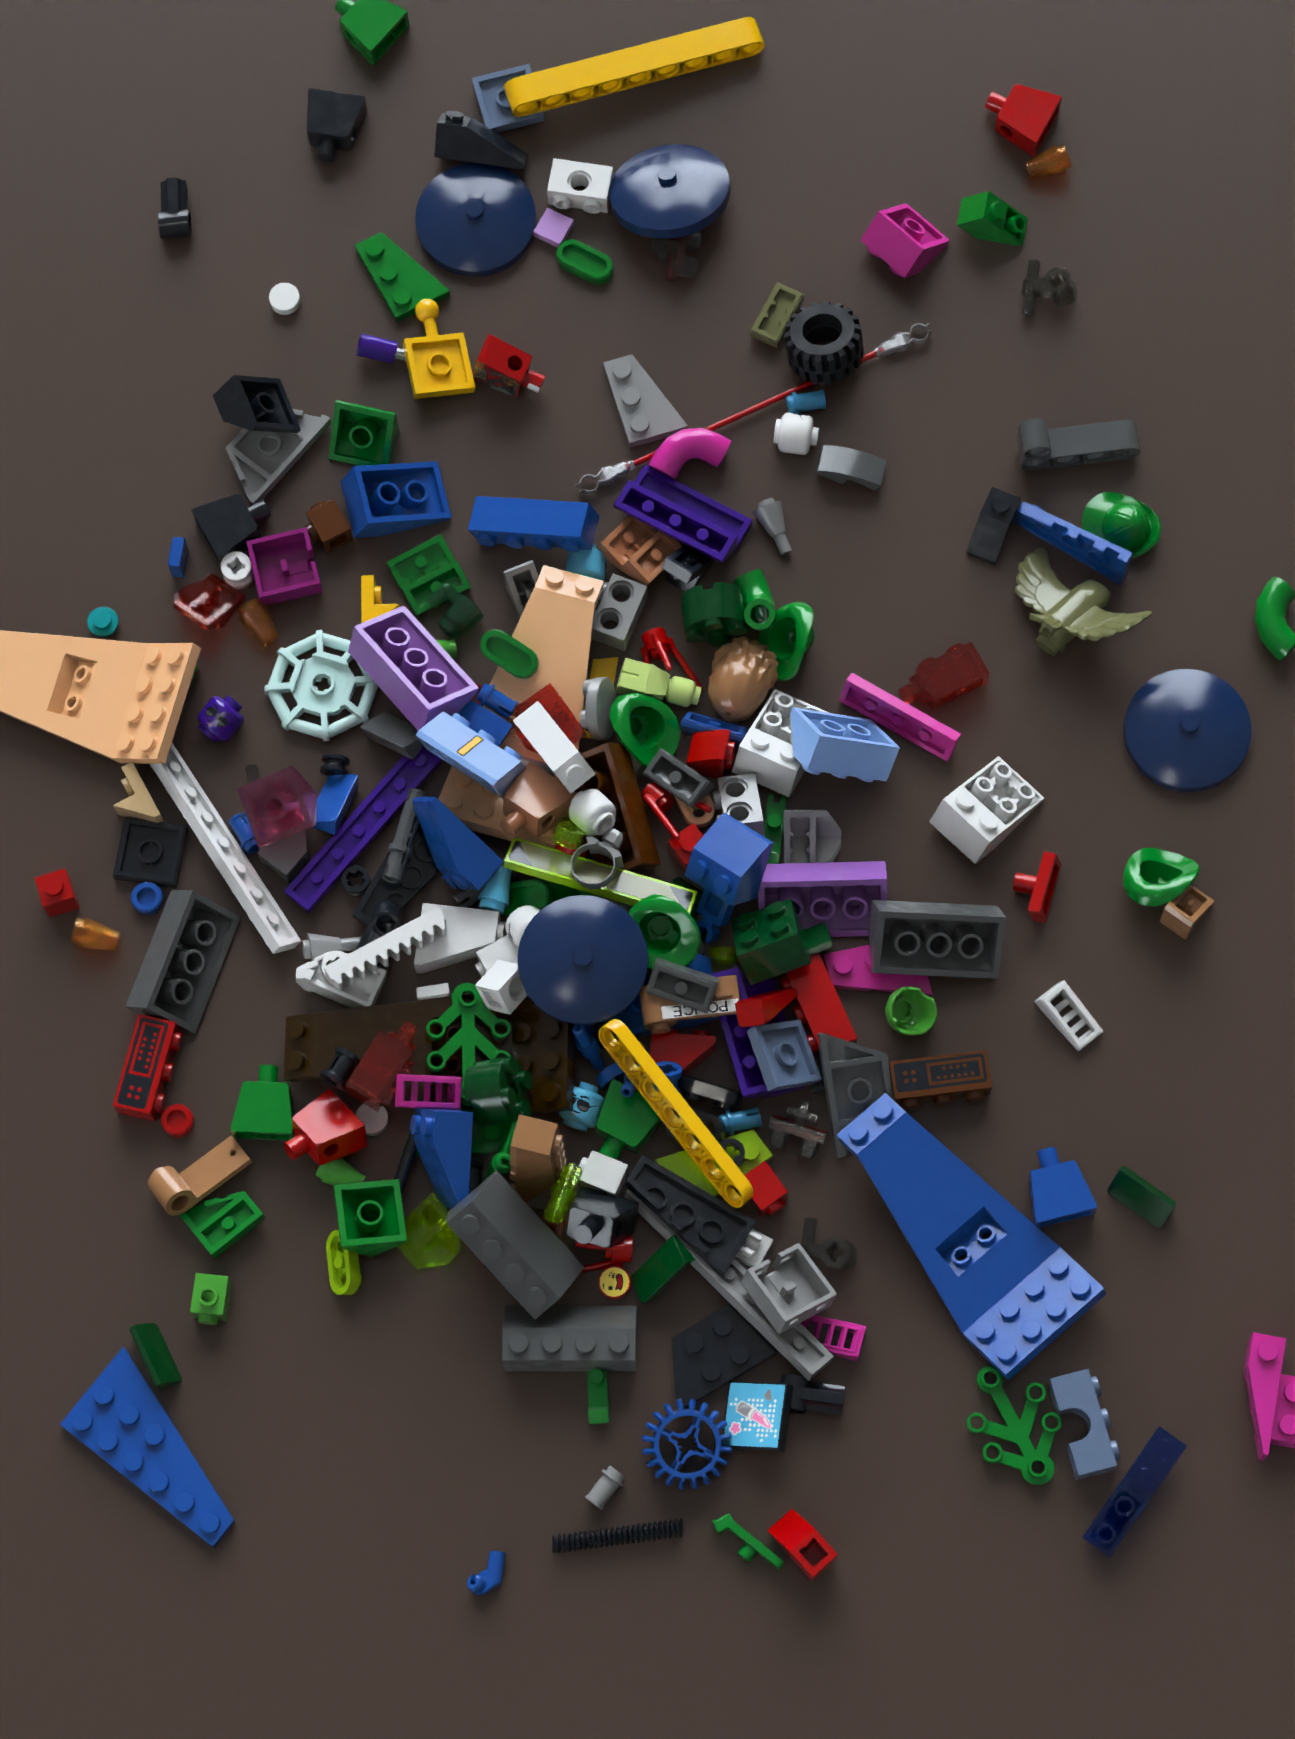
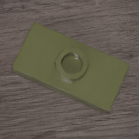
(775, 314)

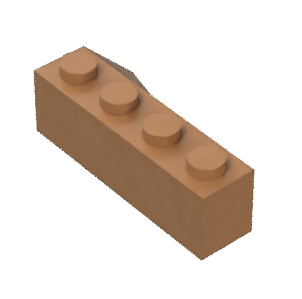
(535, 1156)

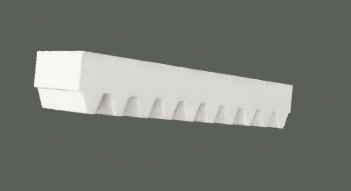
(384, 947)

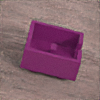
(284, 566)

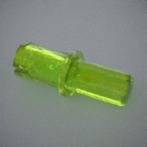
(563, 1193)

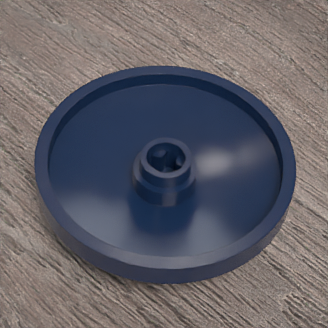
(670, 191)
(475, 219)
(1187, 730)
(582, 960)

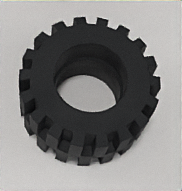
(820, 324)

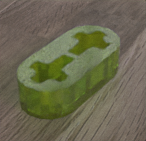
(568, 834)

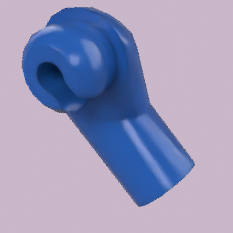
(490, 1577)

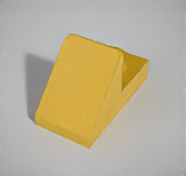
(372, 599)

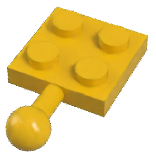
(437, 362)

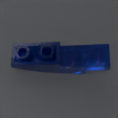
(1134, 1491)

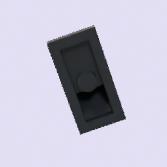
(686, 567)

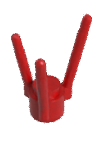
(659, 647)
(660, 801)
(618, 1253)

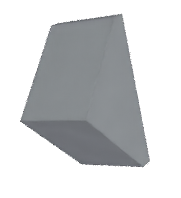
(520, 584)

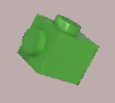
(211, 1298)

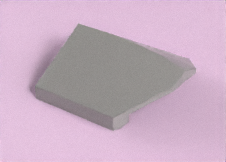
(810, 836)

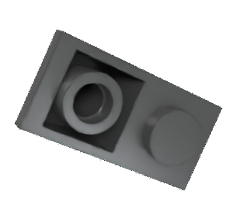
(287, 856)

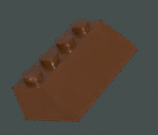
(619, 784)

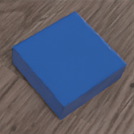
(178, 557)

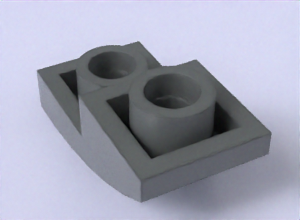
(850, 464)

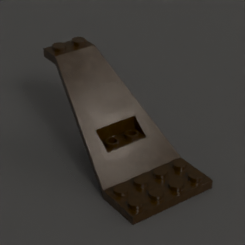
(535, 1041)

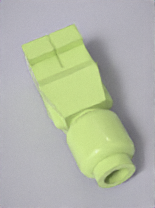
(653, 681)

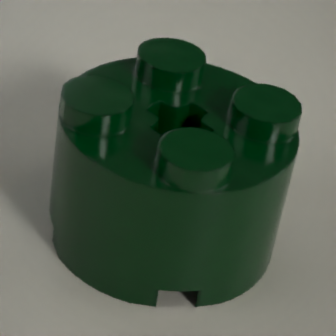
(713, 613)
(498, 1091)

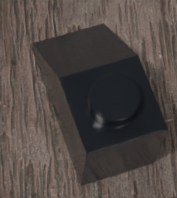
(993, 525)

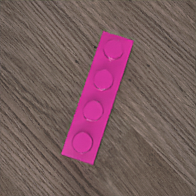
(899, 717)

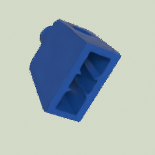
(1058, 1191)

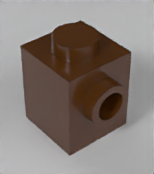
(328, 525)

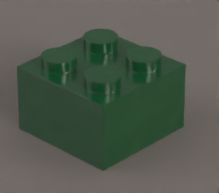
(770, 941)

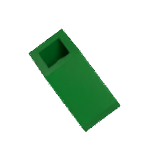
(991, 219)

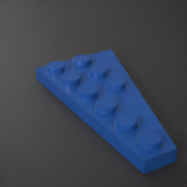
(136, 1437)

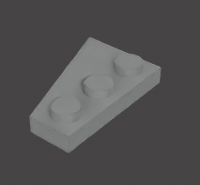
(640, 403)

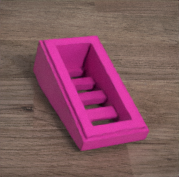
(453, 1091)
(844, 1327)

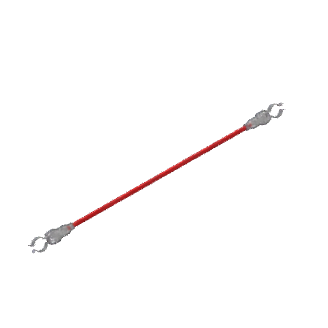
(610, 474)

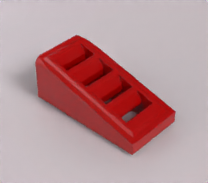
(763, 1007)

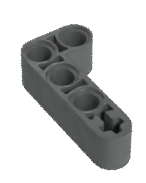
(1075, 445)

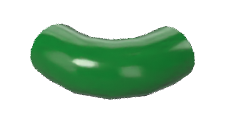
(758, 600)
(1271, 618)

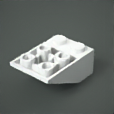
(769, 747)
(985, 809)

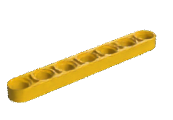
(682, 1127)

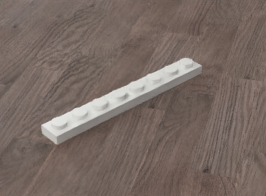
(226, 853)

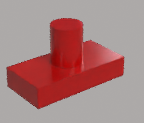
(1040, 886)

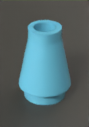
(496, 891)

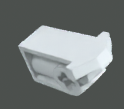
(361, 994)

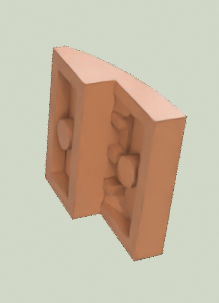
(638, 549)

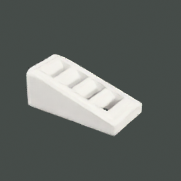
(1052, 1013)

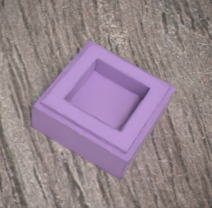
(553, 227)

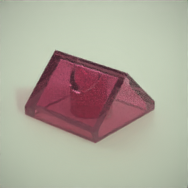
(279, 806)

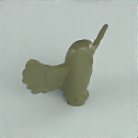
(1066, 611)

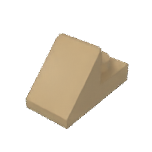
(139, 802)

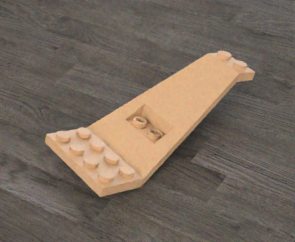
(559, 631)
(98, 692)

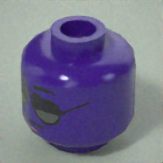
(220, 718)

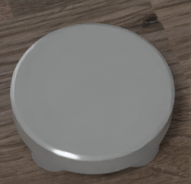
(599, 698)

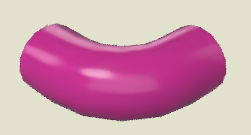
(689, 445)

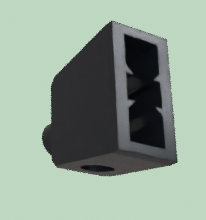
(334, 121)
(229, 524)
(601, 1218)

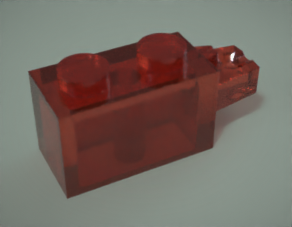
(946, 677)
(376, 1073)

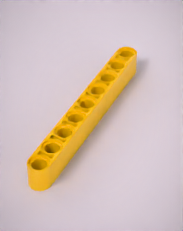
(633, 66)

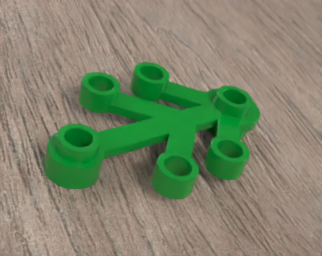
(468, 1036)
(1017, 1430)

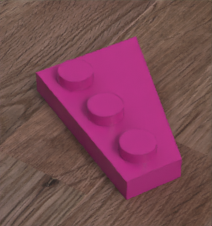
(852, 971)

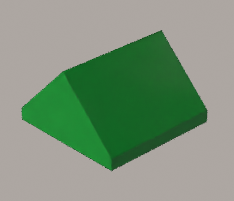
(362, 434)
(370, 1216)

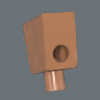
(535, 802)

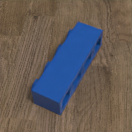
(533, 523)

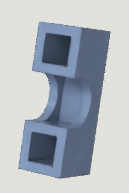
(1078, 1395)

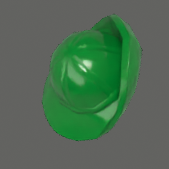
(1122, 522)
(790, 637)
(644, 726)
(1158, 876)
(667, 930)

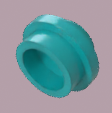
(102, 622)

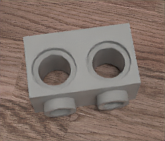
(623, 613)
(740, 799)

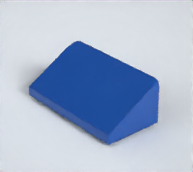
(696, 723)
(335, 801)

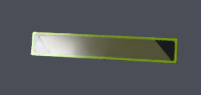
(556, 867)

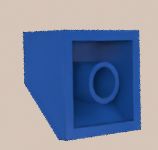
(730, 860)

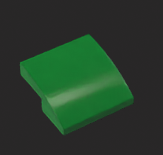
(424, 571)

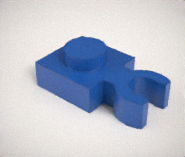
(714, 913)

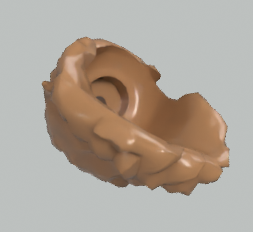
(741, 678)

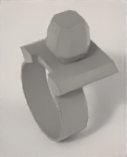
(608, 847)

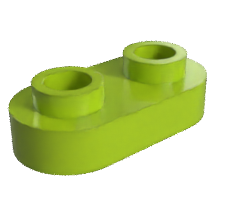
(342, 1267)

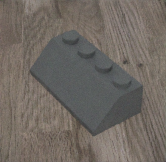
(936, 939)
(183, 960)
(515, 1244)
(570, 1338)

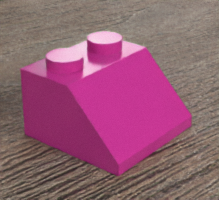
(903, 240)

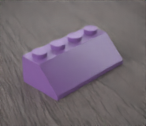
(410, 666)
(827, 893)

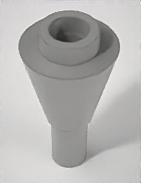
(772, 519)
(320, 944)

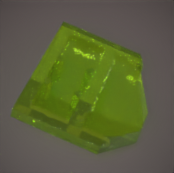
(428, 1235)

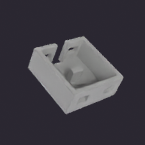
(791, 1291)

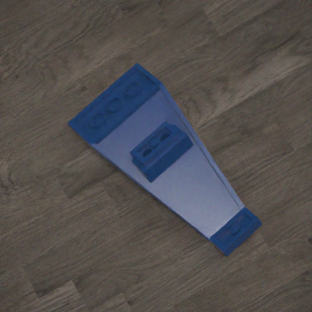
(1011, 1288)

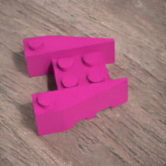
(1269, 1393)

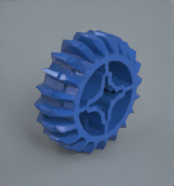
(674, 1469)

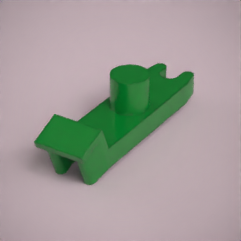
(774, 826)
(598, 1396)
(751, 1544)

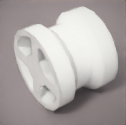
(240, 576)

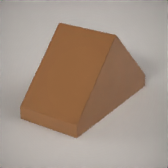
(1186, 911)

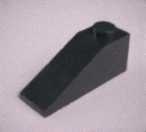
(471, 141)

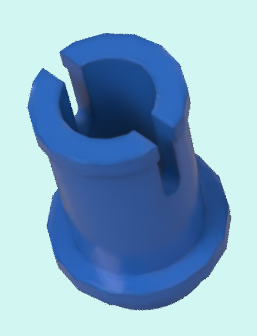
(496, 700)
(244, 833)

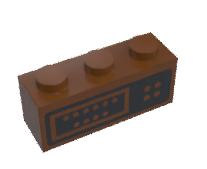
(940, 1079)

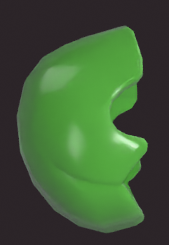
(910, 1011)

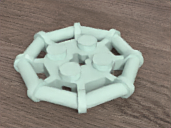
(306, 694)

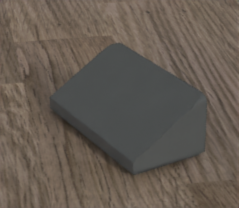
(393, 734)
(678, 778)
(682, 985)

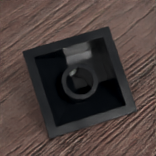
(256, 404)

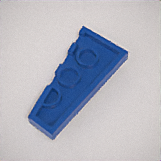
(1080, 544)

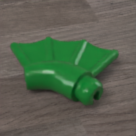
(501, 1160)

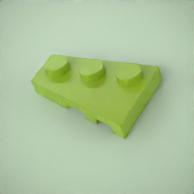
(685, 1167)

